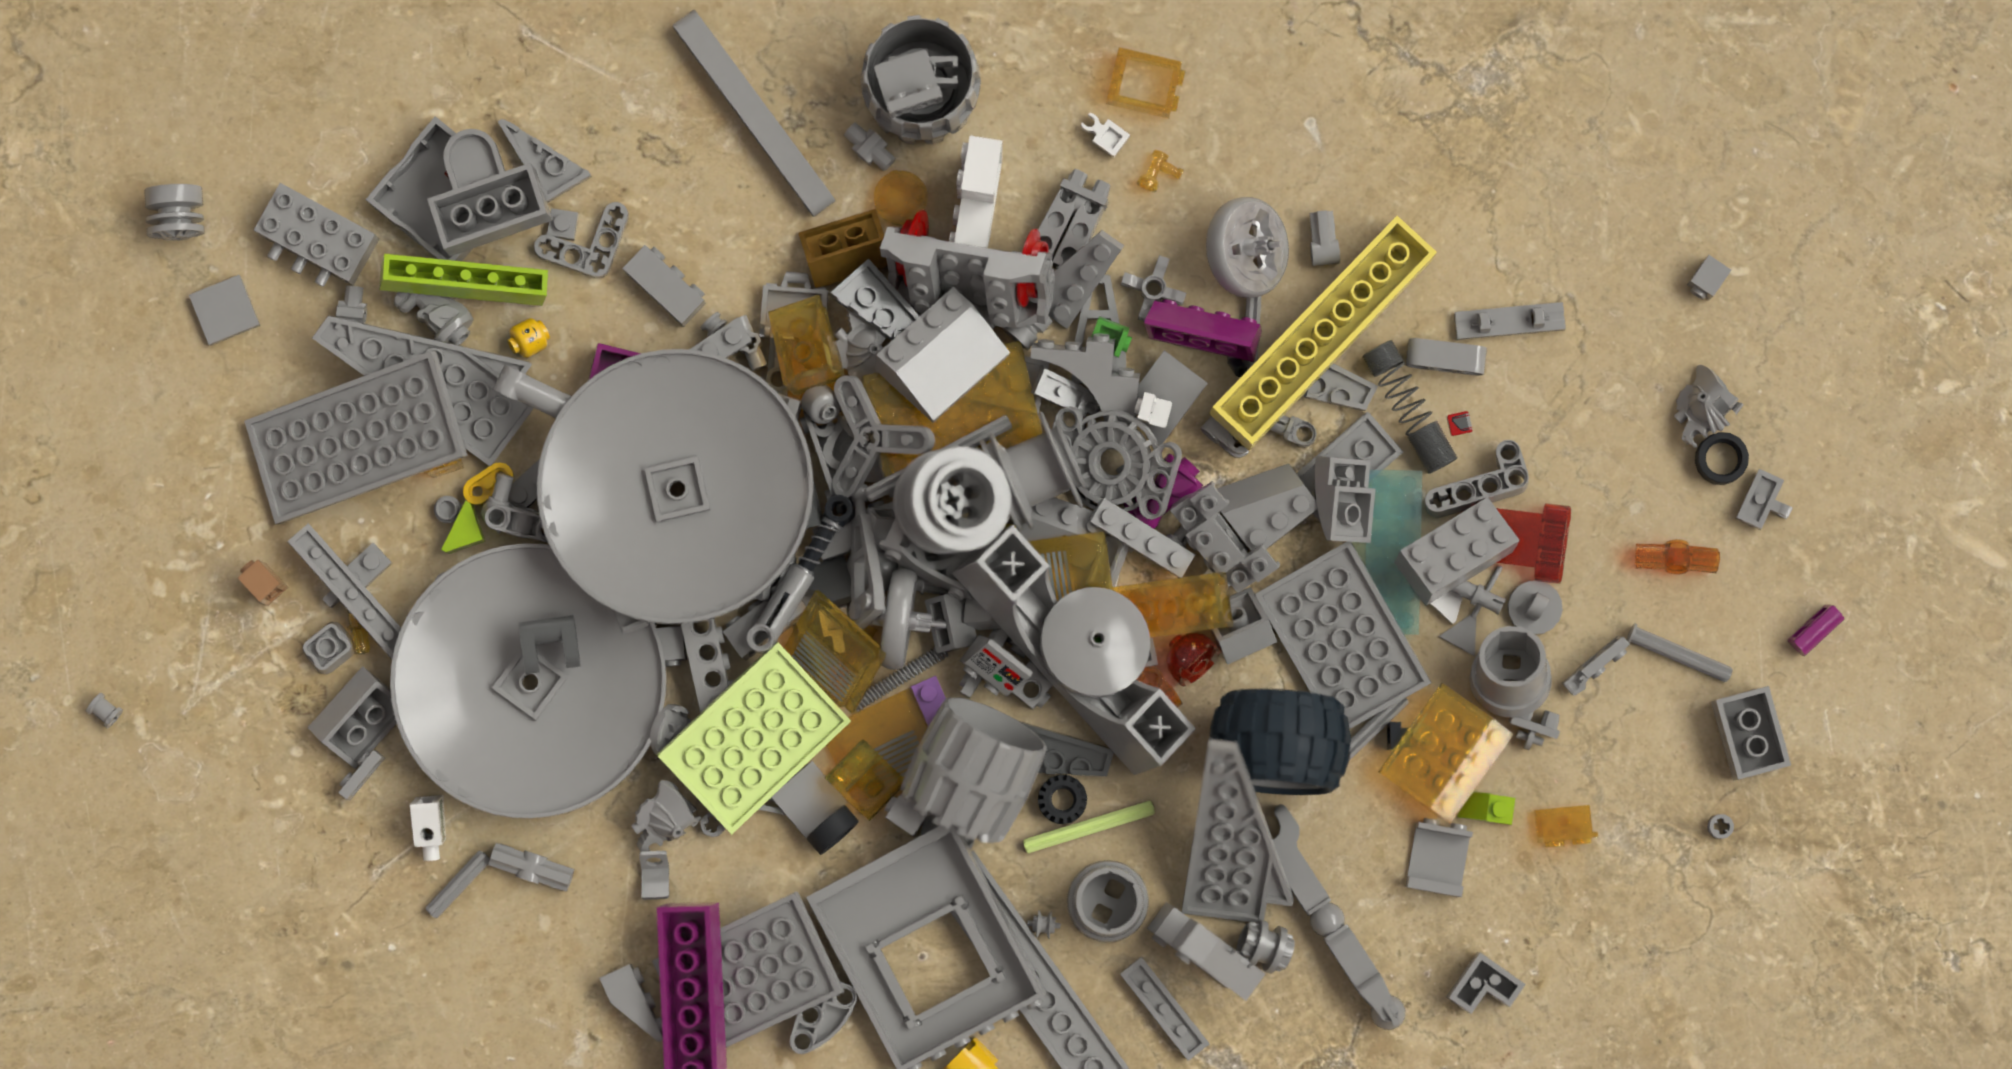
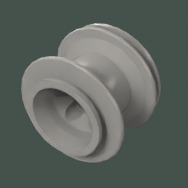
(1037, 470)
(924, 489)

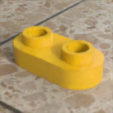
(485, 480)

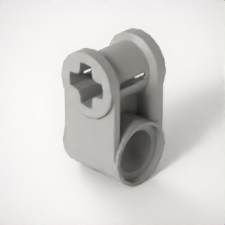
(1222, 437)

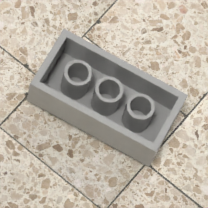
(1456, 551)

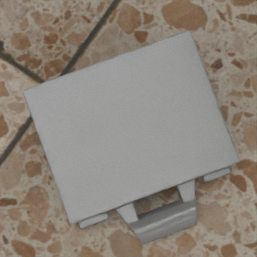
(779, 296)

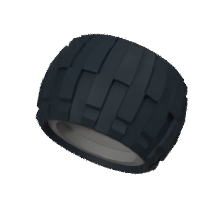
(1286, 738)

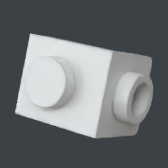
(1153, 410)

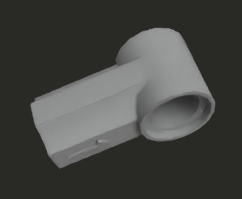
(1324, 245)

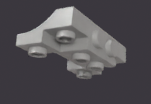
(1218, 542)

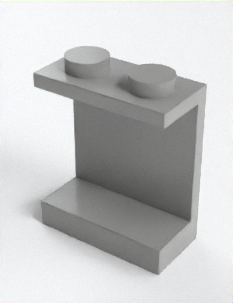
(1438, 857)

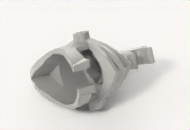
(858, 346)
(1705, 405)
(663, 817)

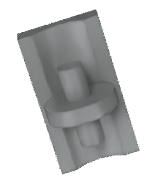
(1547, 727)

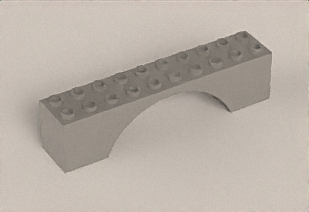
(1017, 593)

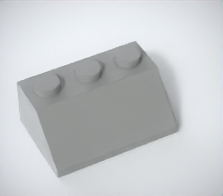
(1056, 519)
(356, 718)

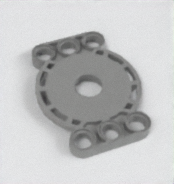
(1139, 462)

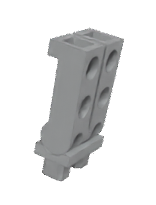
(1074, 201)

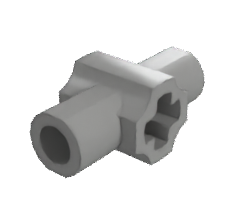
(869, 146)
(352, 306)
(754, 356)

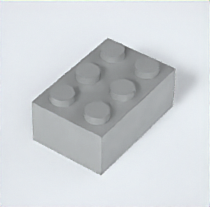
(1751, 733)

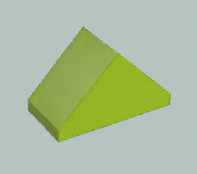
(465, 531)

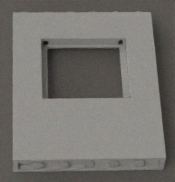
(901, 896)

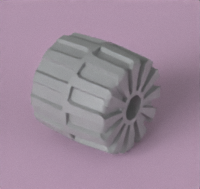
(938, 40)
(973, 769)

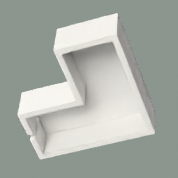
(977, 190)

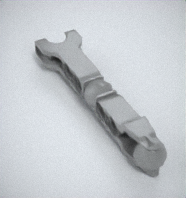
(1329, 921)

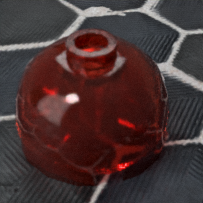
(1190, 657)

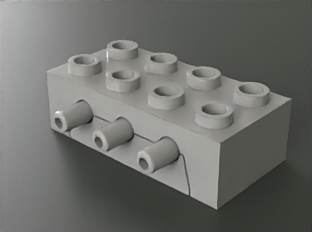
(315, 236)

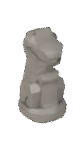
(442, 315)

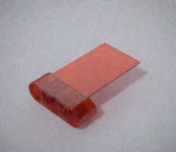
(1541, 540)

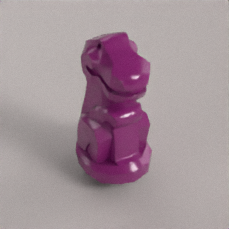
(1184, 485)

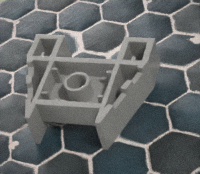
(1205, 950)

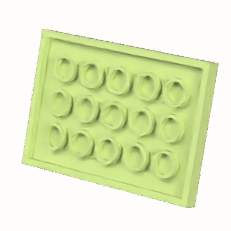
(753, 737)

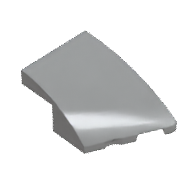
(1174, 383)

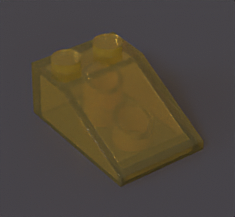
(805, 345)

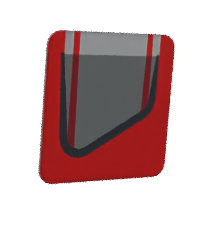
(1460, 423)

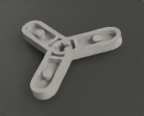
(888, 438)

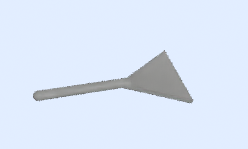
(1464, 632)

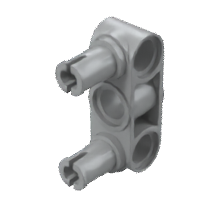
(515, 518)

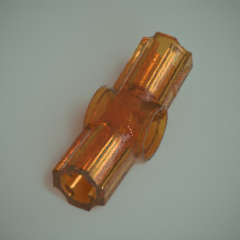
(1677, 557)

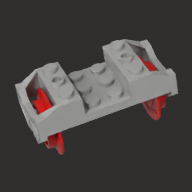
(980, 274)

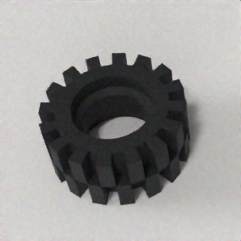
(1062, 782)

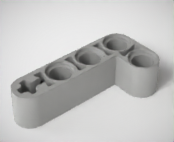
(1474, 485)

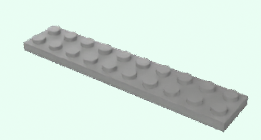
(1062, 1018)

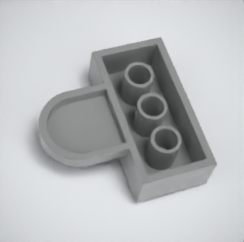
(484, 197)

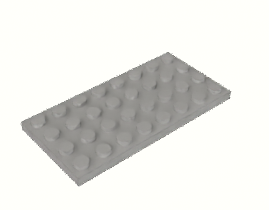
(355, 437)

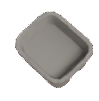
(329, 648)

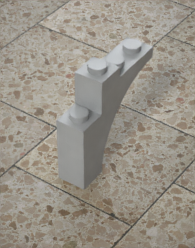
(1094, 368)

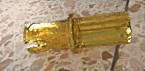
(359, 636)

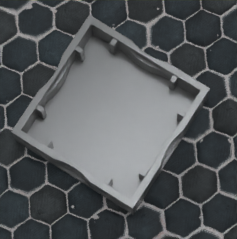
(408, 185)

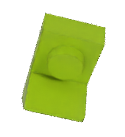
(1488, 808)

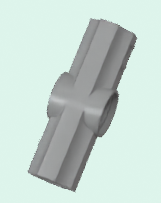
(531, 867)

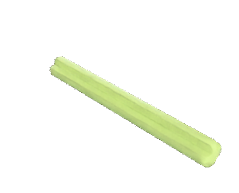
(1088, 826)

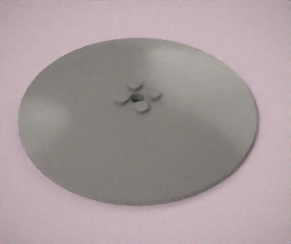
(661, 424)
(465, 698)

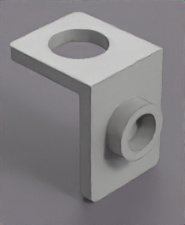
(654, 875)

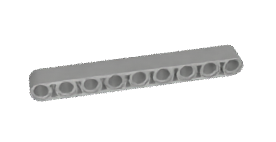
(753, 113)

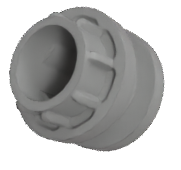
(1264, 946)

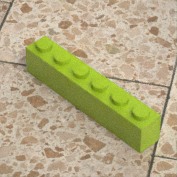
(463, 279)

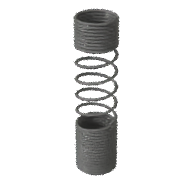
(1429, 440)

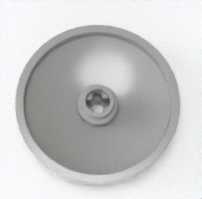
(1077, 659)

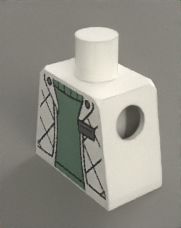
(428, 813)

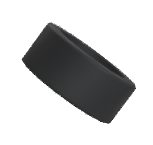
(1705, 471)
(832, 830)

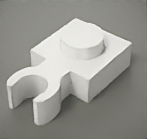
(1108, 136)

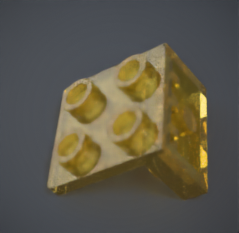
(1563, 824)

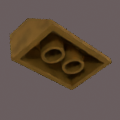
(842, 247)

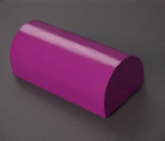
(1816, 629)

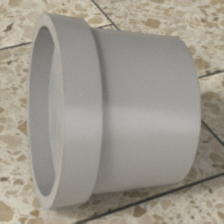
(1492, 682)
(1088, 891)

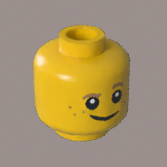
(528, 337)

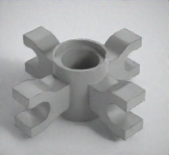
(1140, 284)

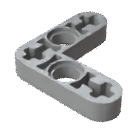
(587, 255)

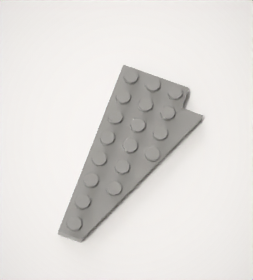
(483, 415)
(1232, 851)

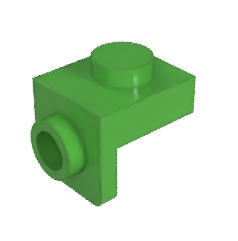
(1116, 332)

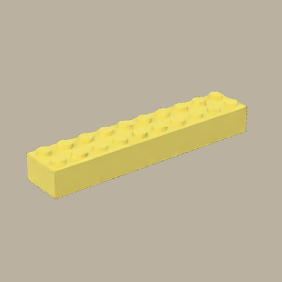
(1322, 333)

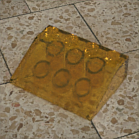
(1445, 753)

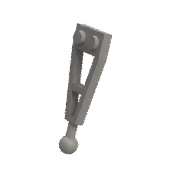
(1094, 314)
(870, 603)

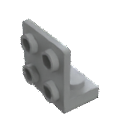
(908, 83)

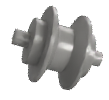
(1043, 924)

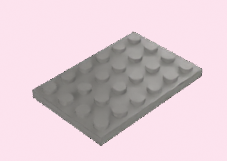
(1343, 634)
(772, 968)

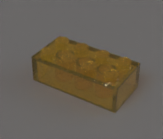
(1182, 603)

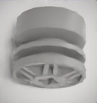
(174, 209)

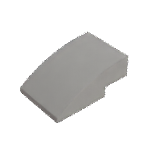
(1344, 498)

